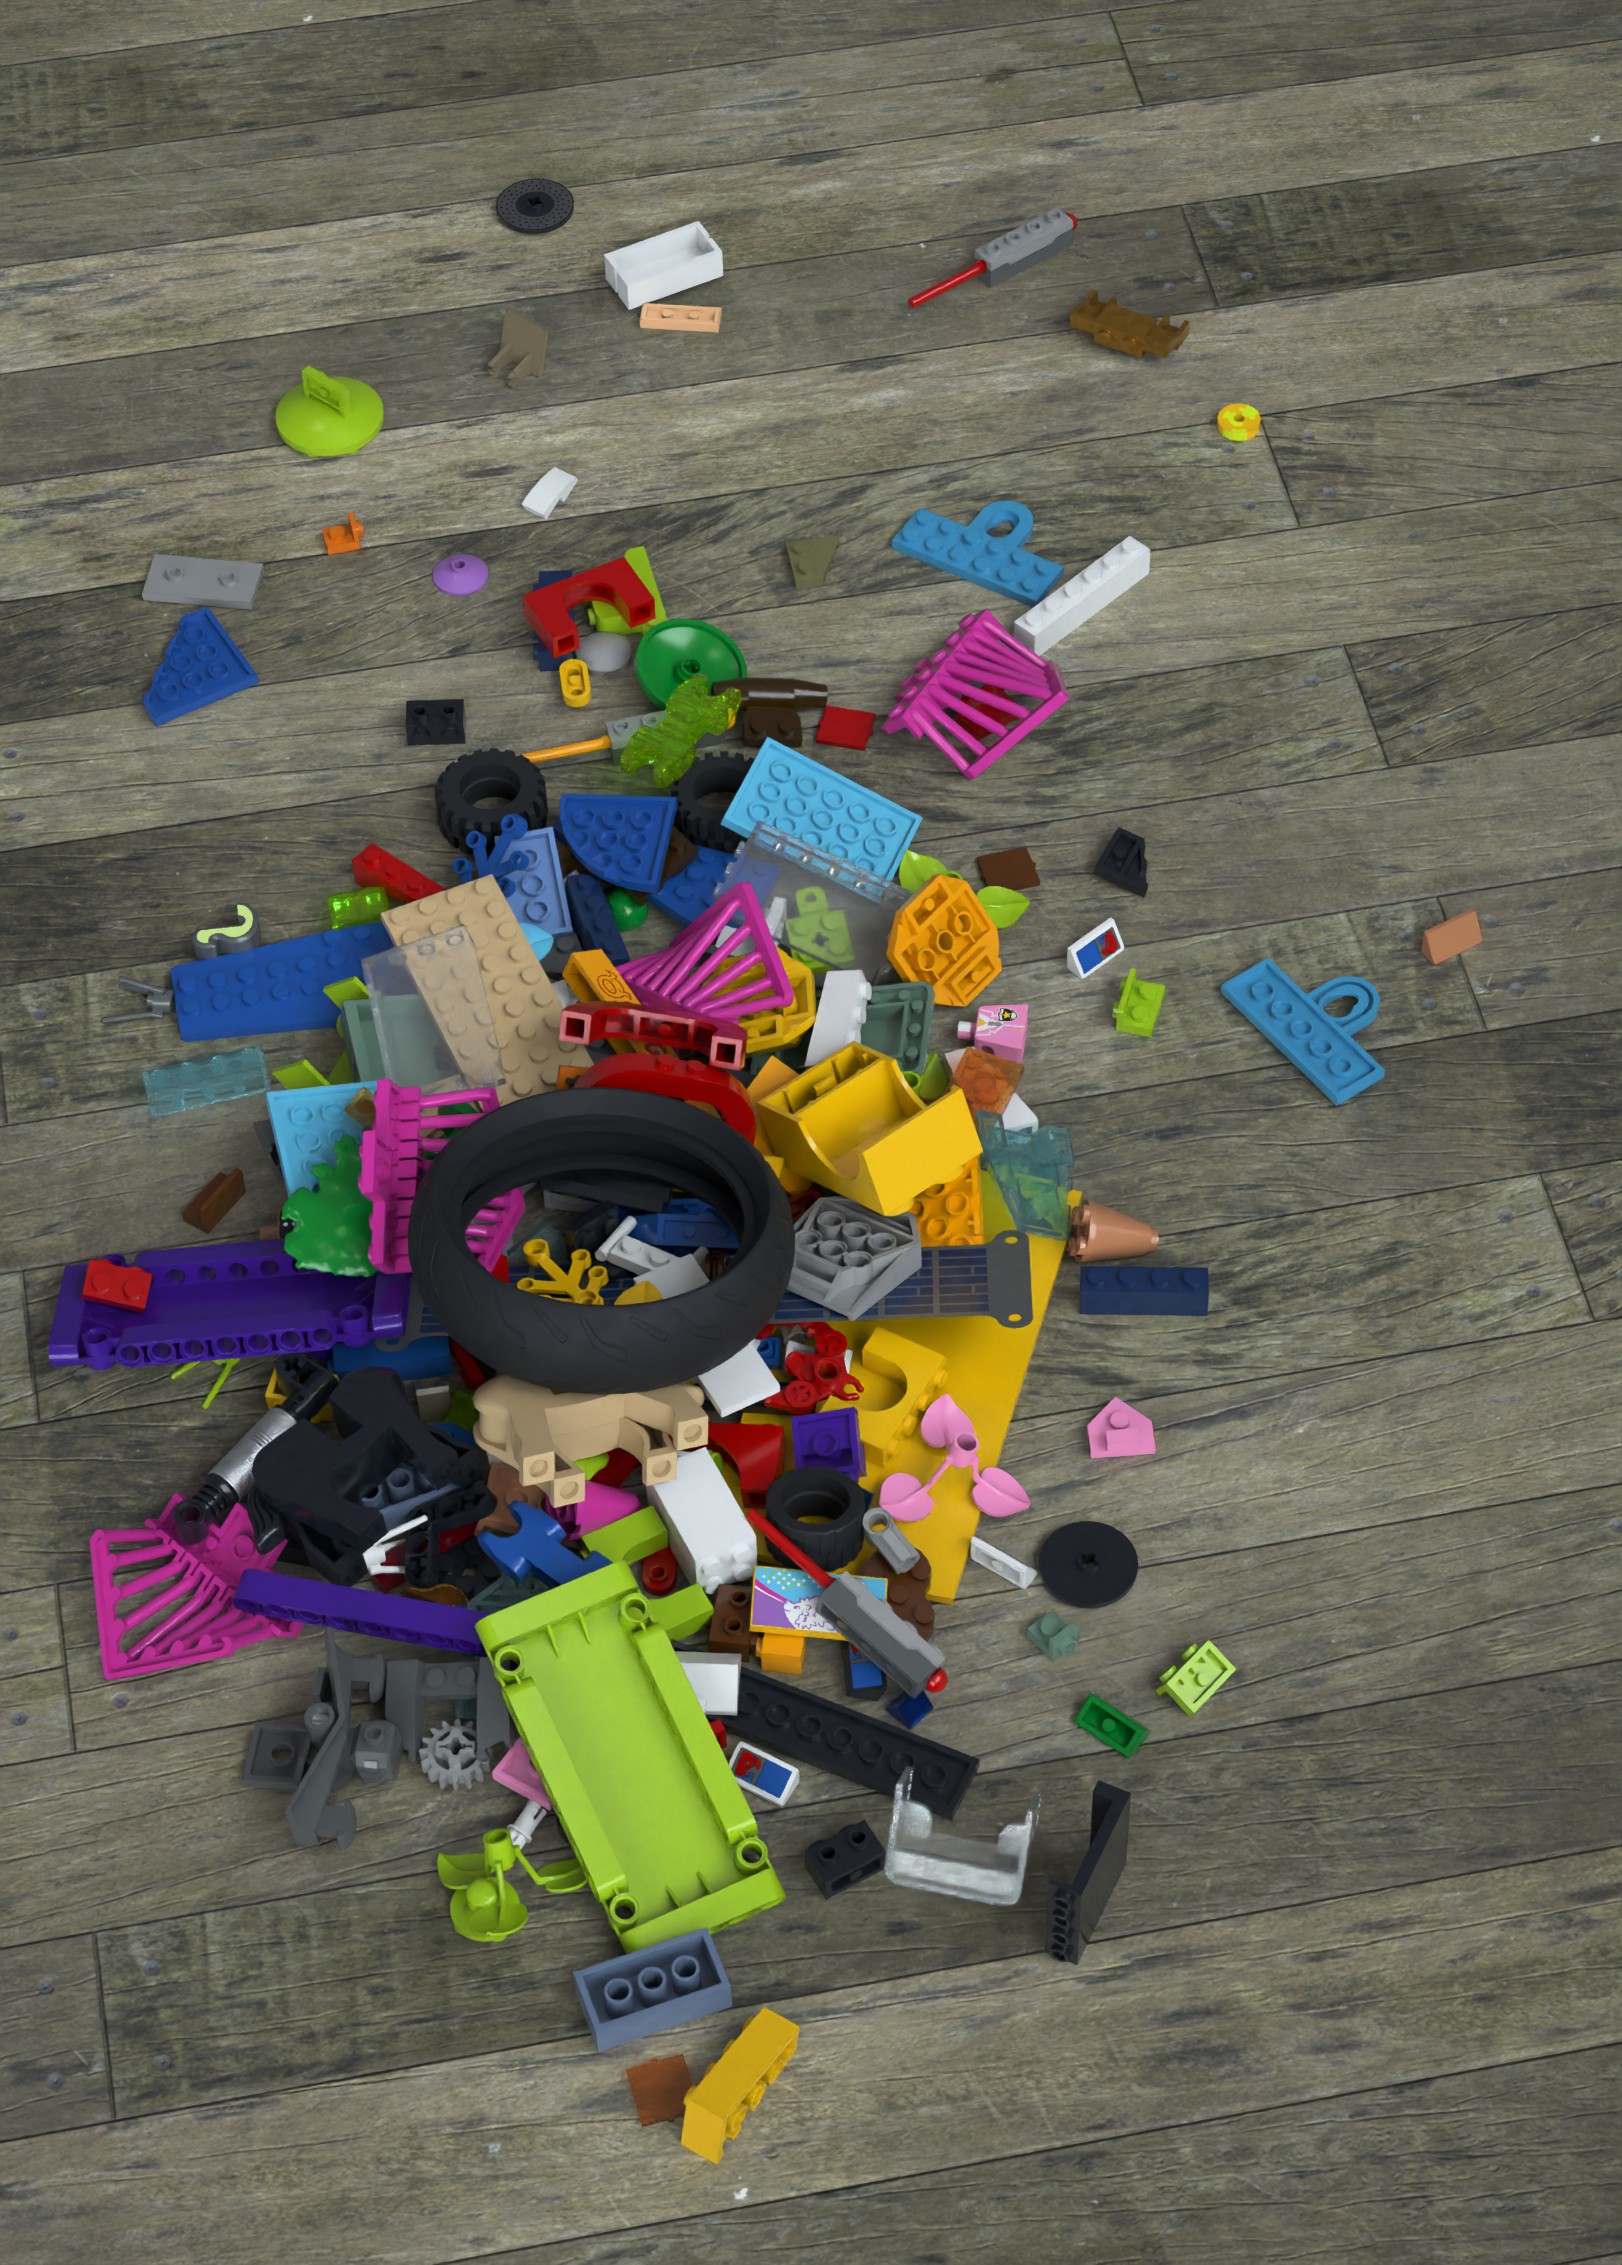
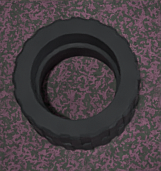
(817, 1493)

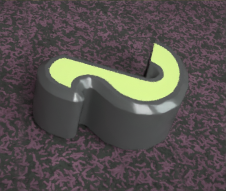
(229, 939)

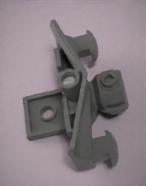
(327, 1749)

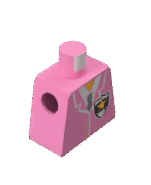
(998, 1031)

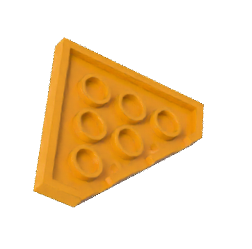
(952, 1211)

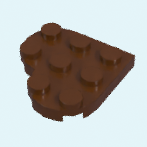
(906, 1591)

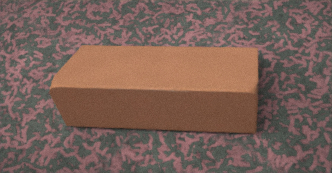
(1451, 937)

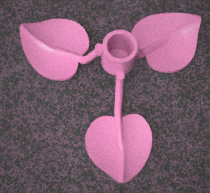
(950, 1427)

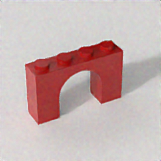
(609, 583)

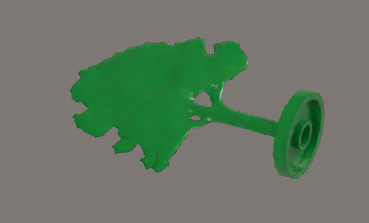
(334, 1223)

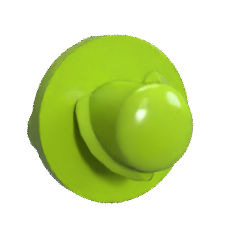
(479, 1894)

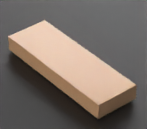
(680, 317)

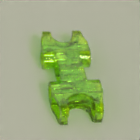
(672, 742)

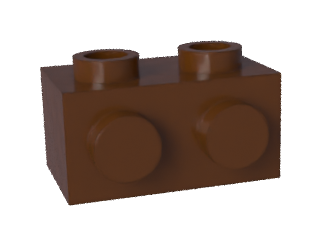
(731, 1622)

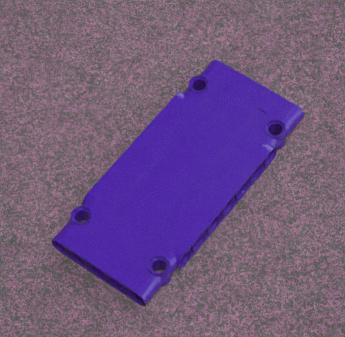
(225, 1309)

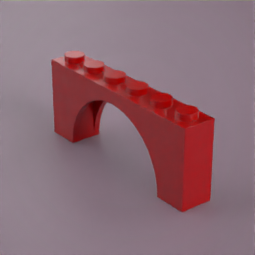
(749, 1449)

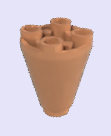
(1108, 1234)

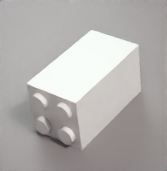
(705, 1524)

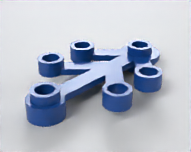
(491, 866)

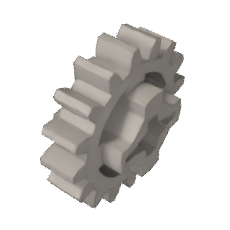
(453, 1755)

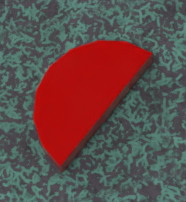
(471, 1374)

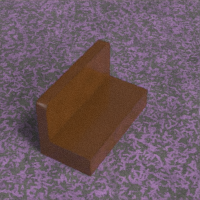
(215, 1201)

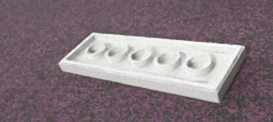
(738, 1380)

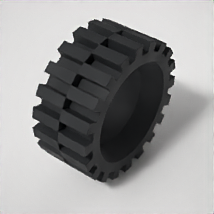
(704, 777)

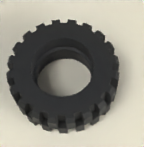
(483, 777)

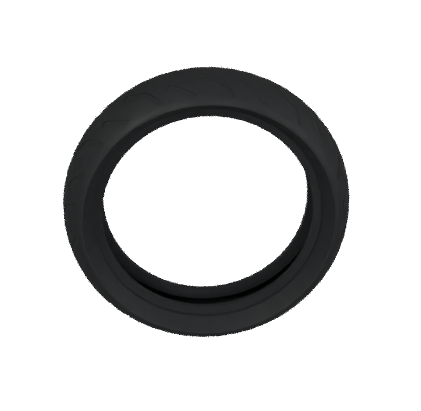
(589, 1344)

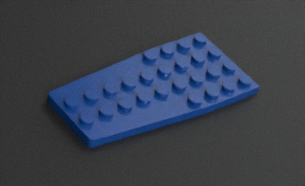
(273, 984)

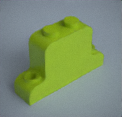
(608, 619)

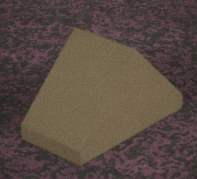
(433, 1398)

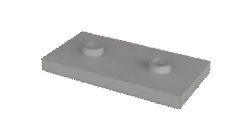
(203, 581)

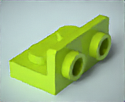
(1138, 1006)
(1196, 1676)

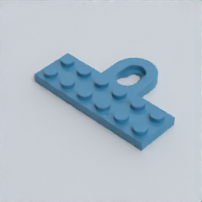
(978, 557)
(1305, 1032)

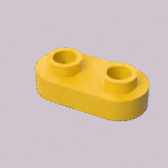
(575, 683)

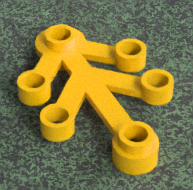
(538, 1256)

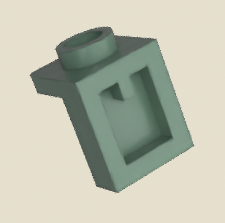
(1054, 1636)

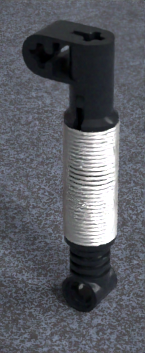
(233, 1474)

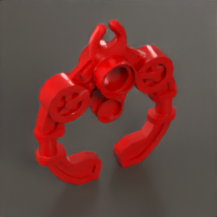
(809, 1369)

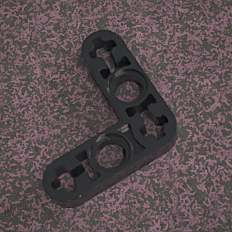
(472, 1505)

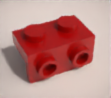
(116, 1285)

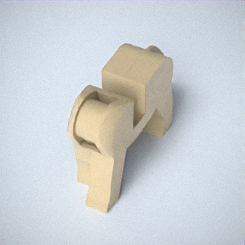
(549, 1431)

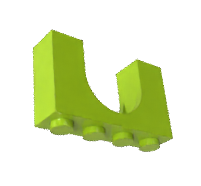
(639, 1537)

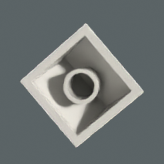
(714, 1679)

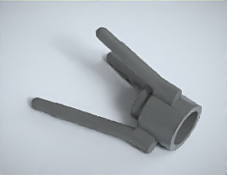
(158, 999)

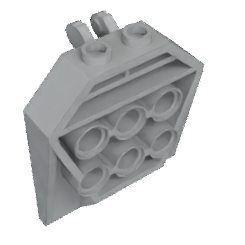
(852, 1254)

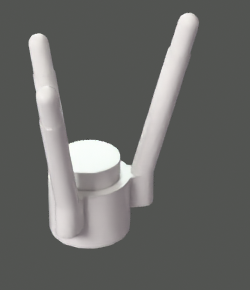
(376, 1554)

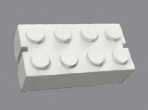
(663, 265)

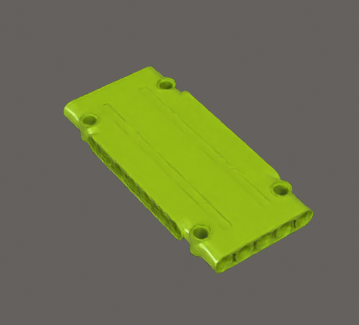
(629, 1760)

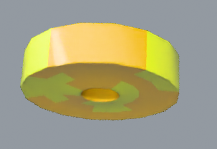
(1238, 422)

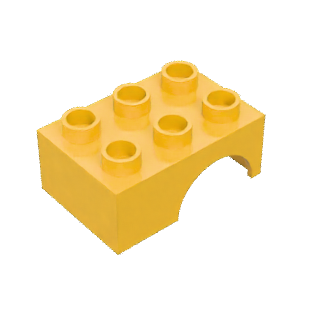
(866, 1130)

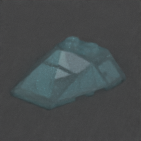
(1029, 1174)

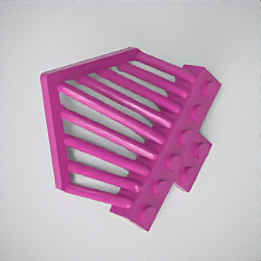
(978, 656)
(663, 975)
(392, 1177)
(213, 1563)

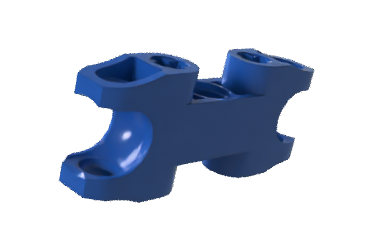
(538, 1550)

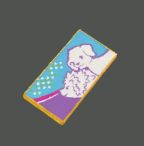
(787, 1602)

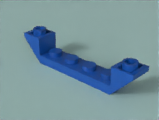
(685, 1231)

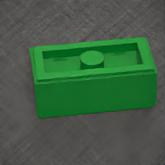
(1111, 1725)

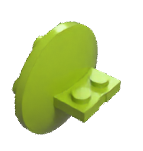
(329, 415)

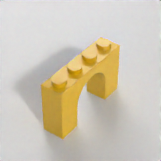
(915, 1371)

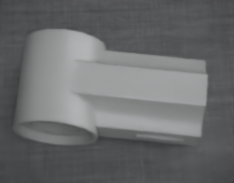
(890, 1541)

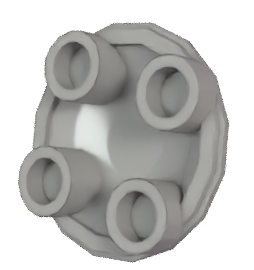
(604, 653)

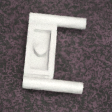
(634, 1254)

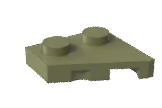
(811, 560)

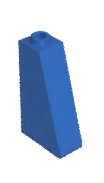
(420, 1359)

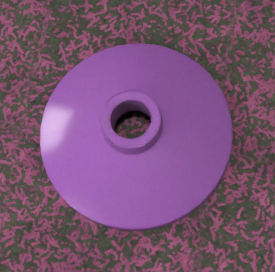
(460, 575)

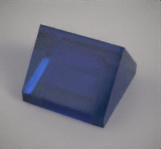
(910, 1710)

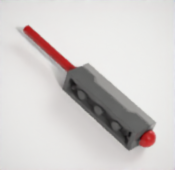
(1012, 253)
(867, 1621)

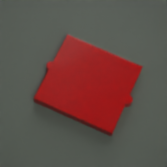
(845, 728)

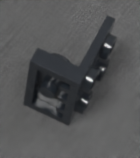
(591, 1232)

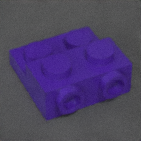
(830, 1441)

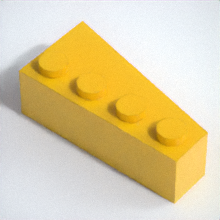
(737, 2083)

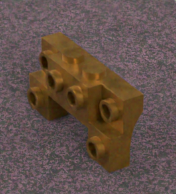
(1127, 329)

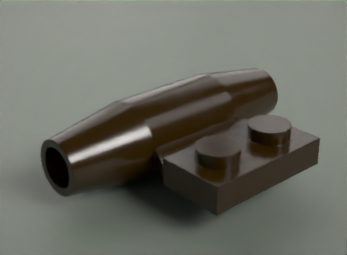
(772, 707)

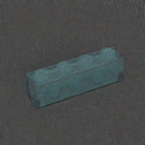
(206, 1081)

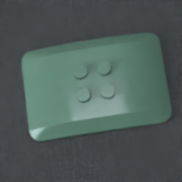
(895, 1025)

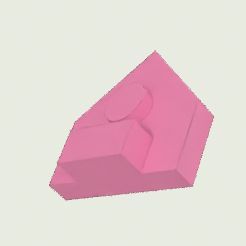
(1120, 1432)

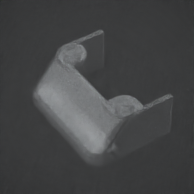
(956, 1863)

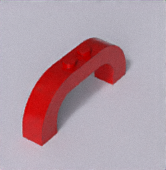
(603, 1019)
(676, 1079)

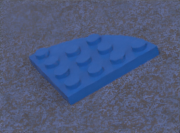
(620, 836)

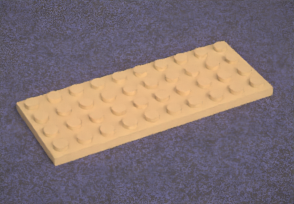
(516, 987)

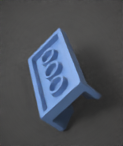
(540, 887)

